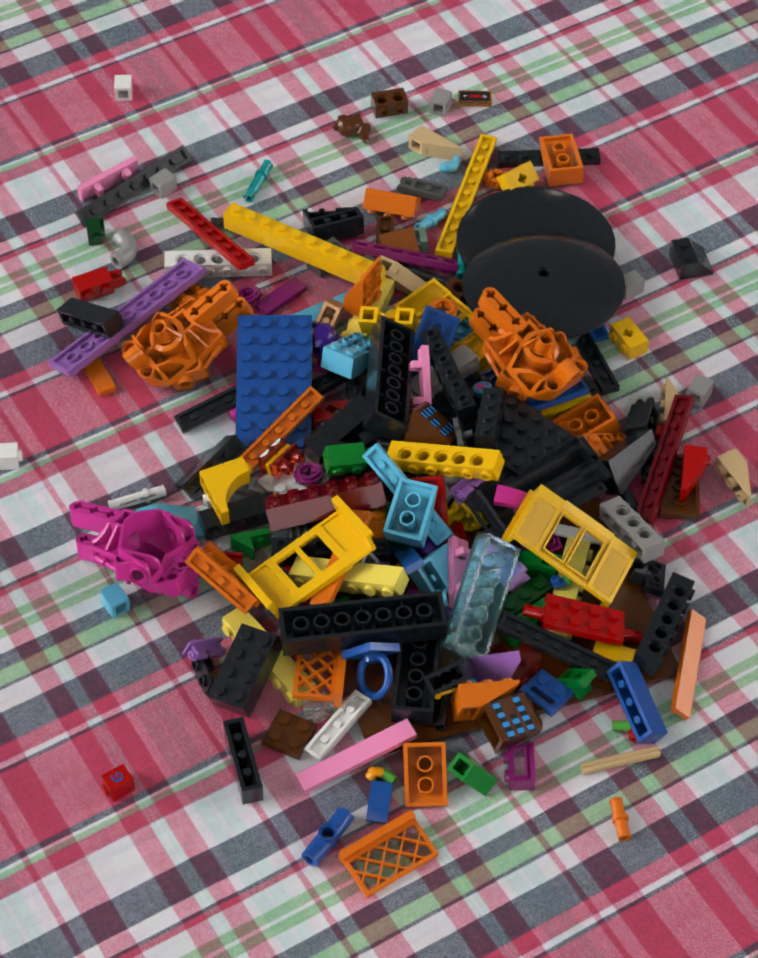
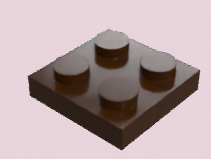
(289, 734)

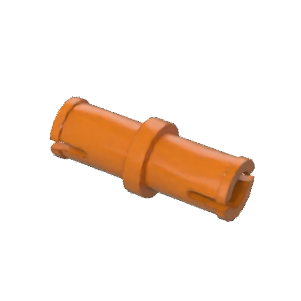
(620, 819)

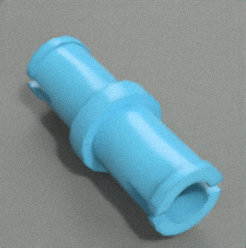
(432, 219)

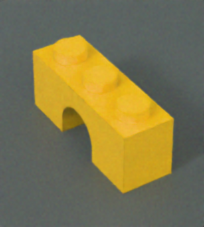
(370, 315)

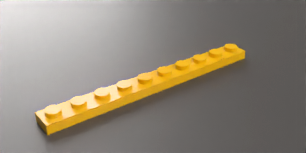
(466, 194)

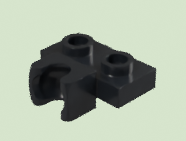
(650, 574)

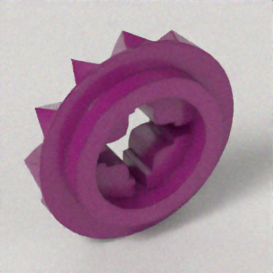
(251, 292)
(302, 471)

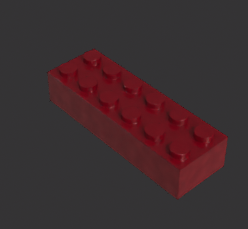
(315, 502)

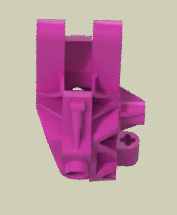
(139, 546)

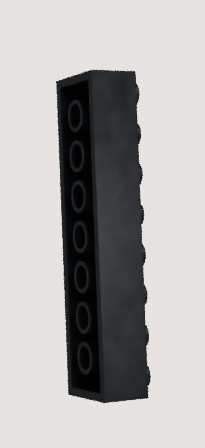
(388, 379)
(362, 621)

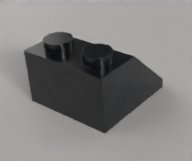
(689, 259)

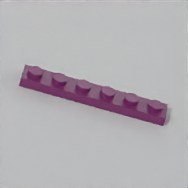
(411, 257)

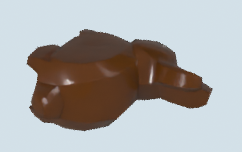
(352, 126)

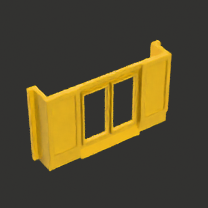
(434, 290)
(537, 521)
(341, 532)

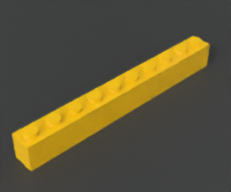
(296, 243)

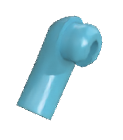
(451, 166)

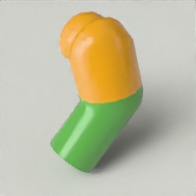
(382, 772)

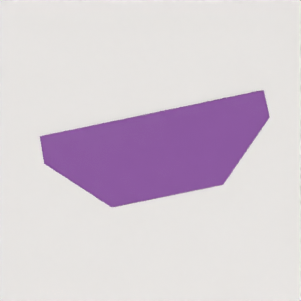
(496, 666)

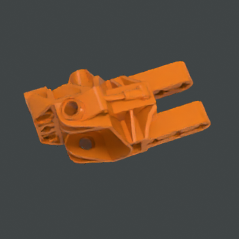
(199, 336)
(513, 350)

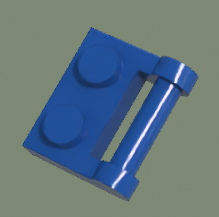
(550, 689)

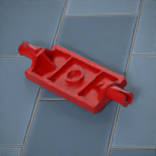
(582, 620)

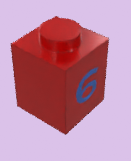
(117, 783)

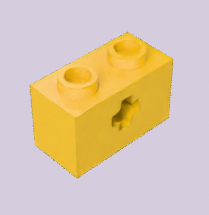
(523, 172)
(628, 338)

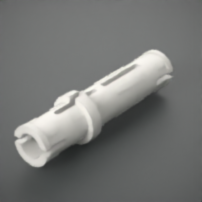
(137, 498)

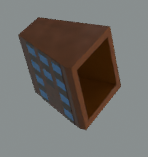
(429, 427)
(509, 721)

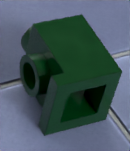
(95, 230)

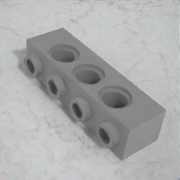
(632, 529)

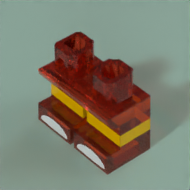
(280, 458)

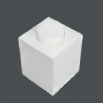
(123, 87)
(10, 456)

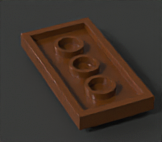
(670, 504)

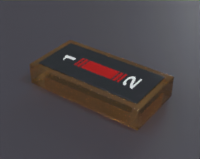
(474, 98)

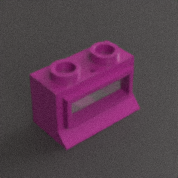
(521, 767)

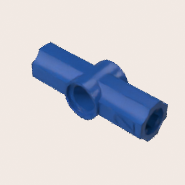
(320, 845)

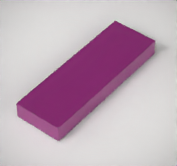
(281, 296)

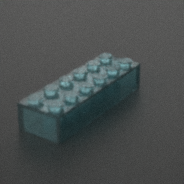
(480, 596)

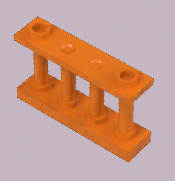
(219, 573)

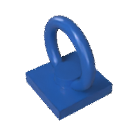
(371, 654)

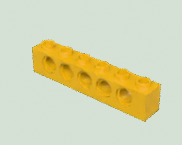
(447, 460)

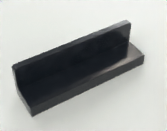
(226, 450)

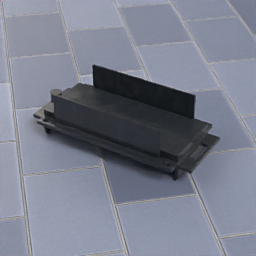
(570, 475)

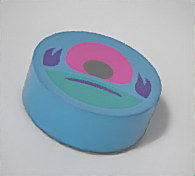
(478, 388)

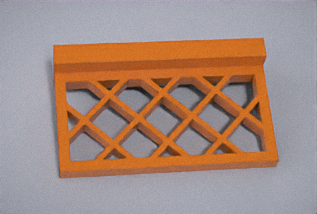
(336, 680)
(374, 841)

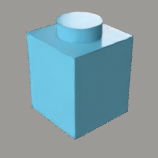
(114, 600)

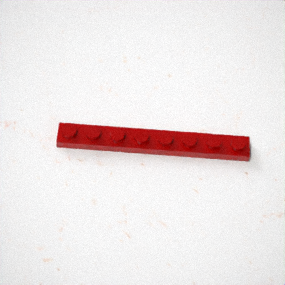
(210, 234)

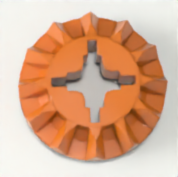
(489, 179)
(448, 304)

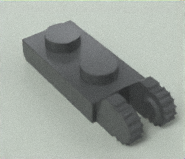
(422, 188)

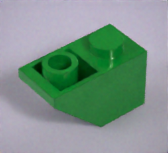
(472, 773)

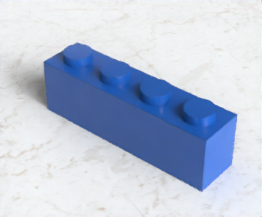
(637, 702)

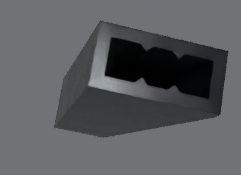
(627, 459)

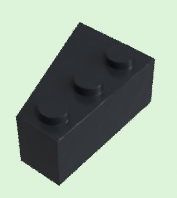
(339, 224)

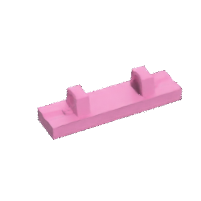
(107, 179)
(422, 366)
(457, 560)

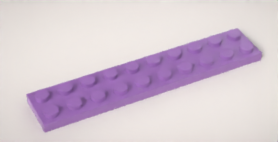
(133, 313)

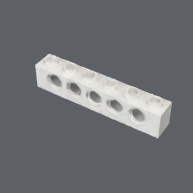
(218, 266)

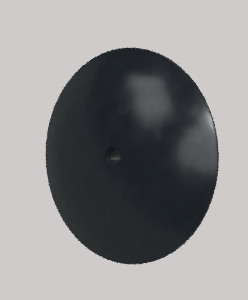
(530, 211)
(550, 276)

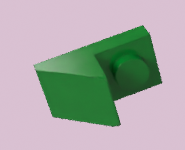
(247, 541)
(578, 681)

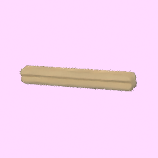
(620, 760)

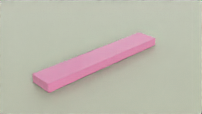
(356, 756)

